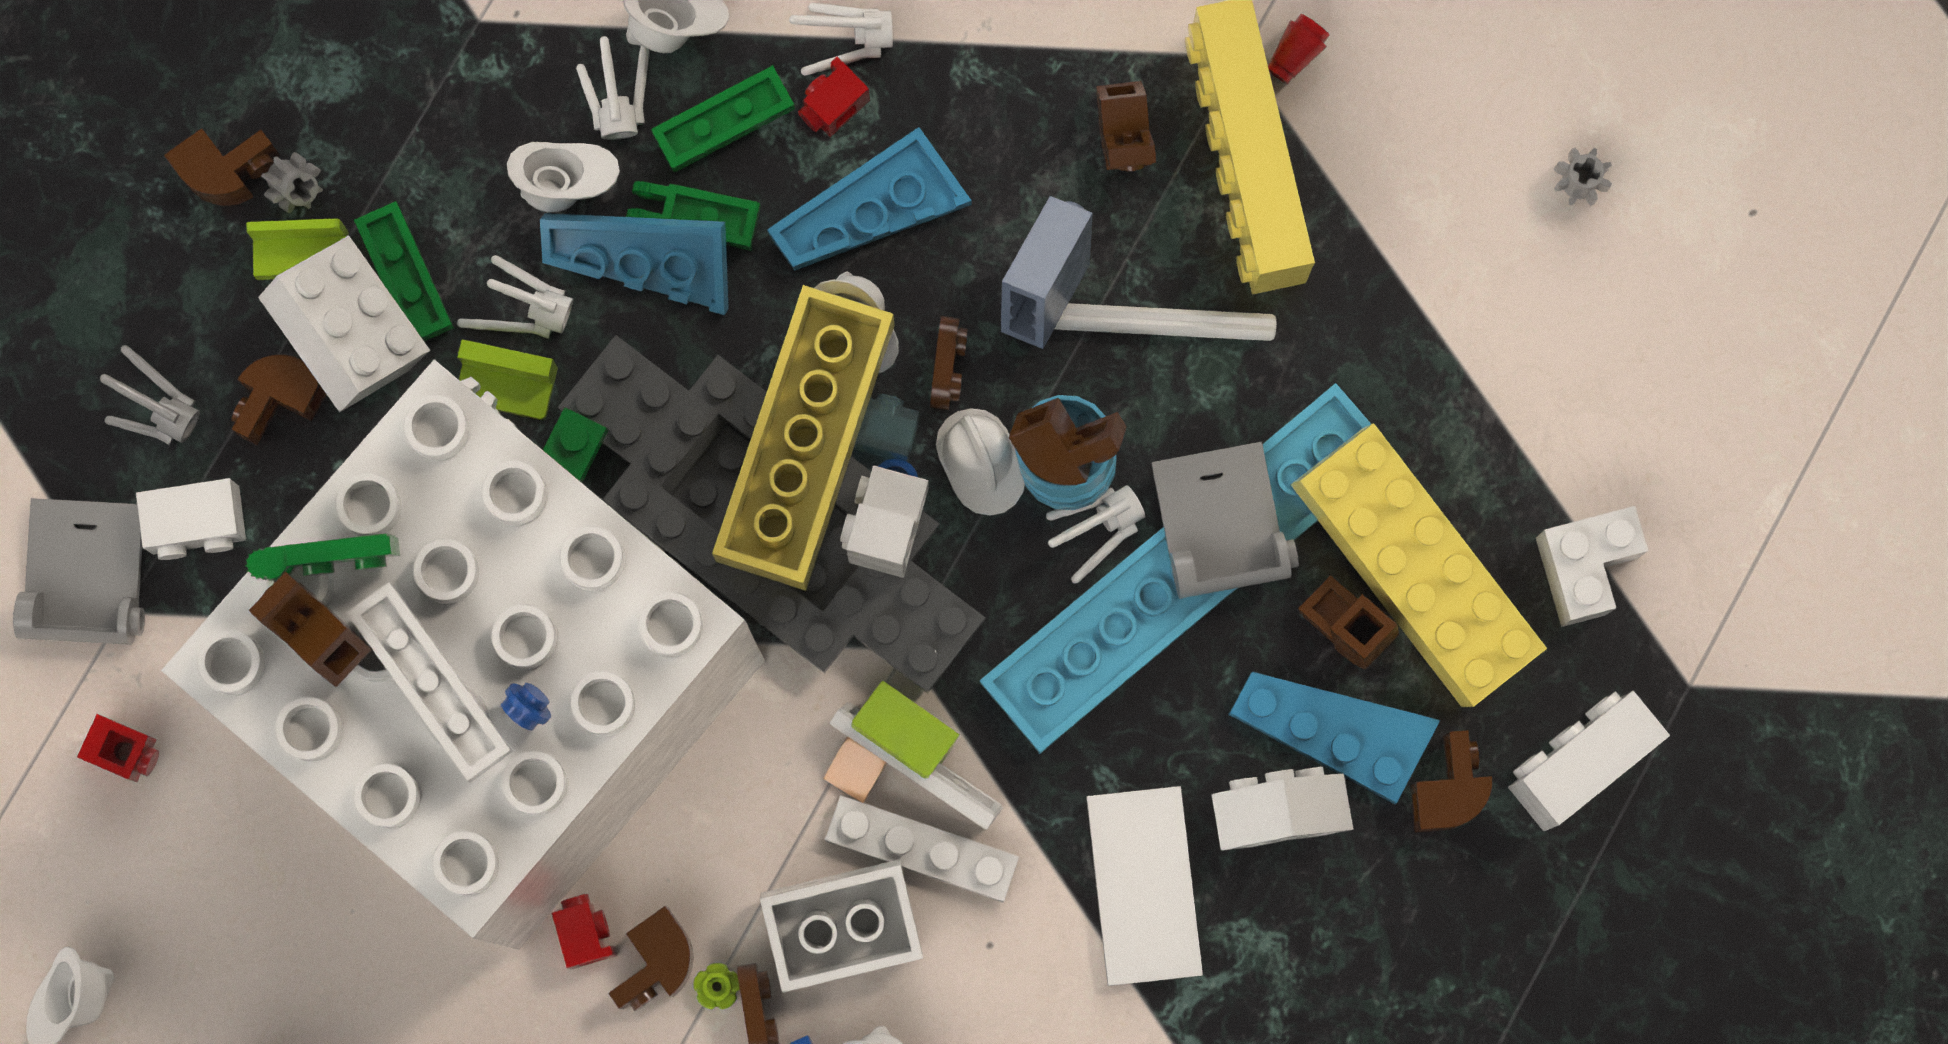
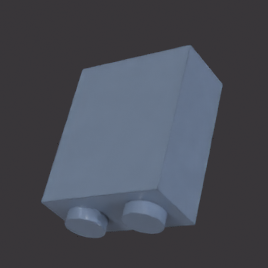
(1046, 271)

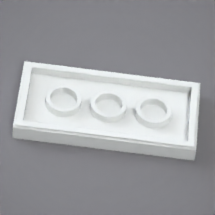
(1144, 886)

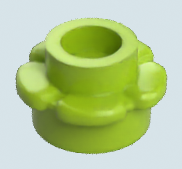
(703, 985)

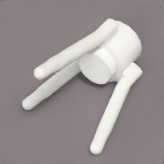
(870, 28)
(616, 117)
(547, 307)
(1116, 511)

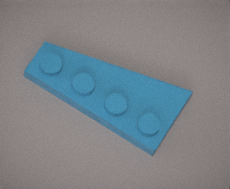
(876, 200)
(650, 253)
(1345, 734)

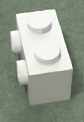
(191, 518)

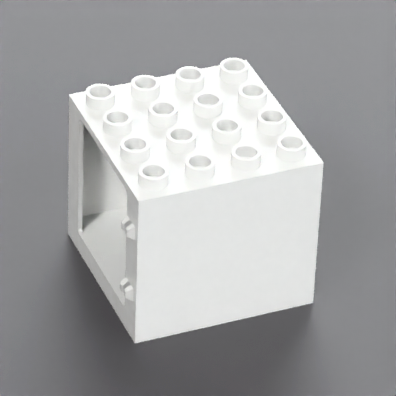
(515, 585)

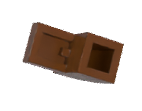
(1125, 126)
(221, 177)
(275, 382)
(1059, 450)
(1351, 624)
(310, 629)
(1458, 799)
(668, 959)

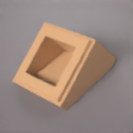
(855, 770)

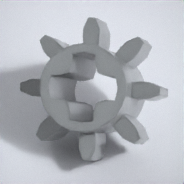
(1595, 179)
(292, 182)

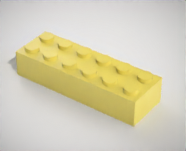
(1250, 146)
(804, 437)
(1418, 566)

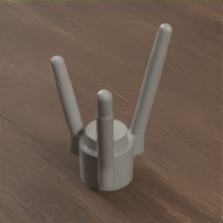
(173, 417)

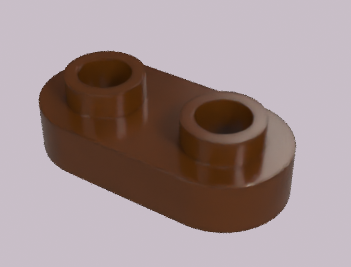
(946, 383)
(754, 990)

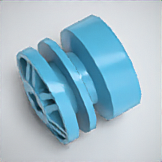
(1100, 476)

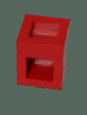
(833, 99)
(103, 746)
(582, 932)

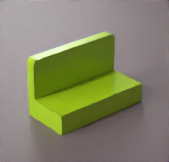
(289, 242)
(515, 378)
(904, 730)

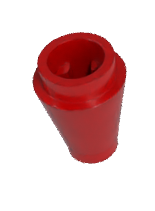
(1297, 48)

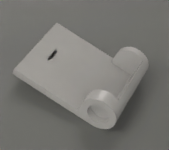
(1224, 527)
(81, 579)

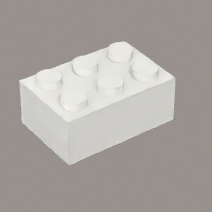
(343, 323)
(1586, 758)
(840, 926)

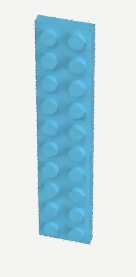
(1136, 606)

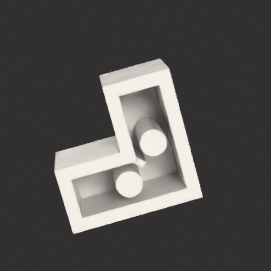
(885, 521)
(1577, 559)
(1281, 808)

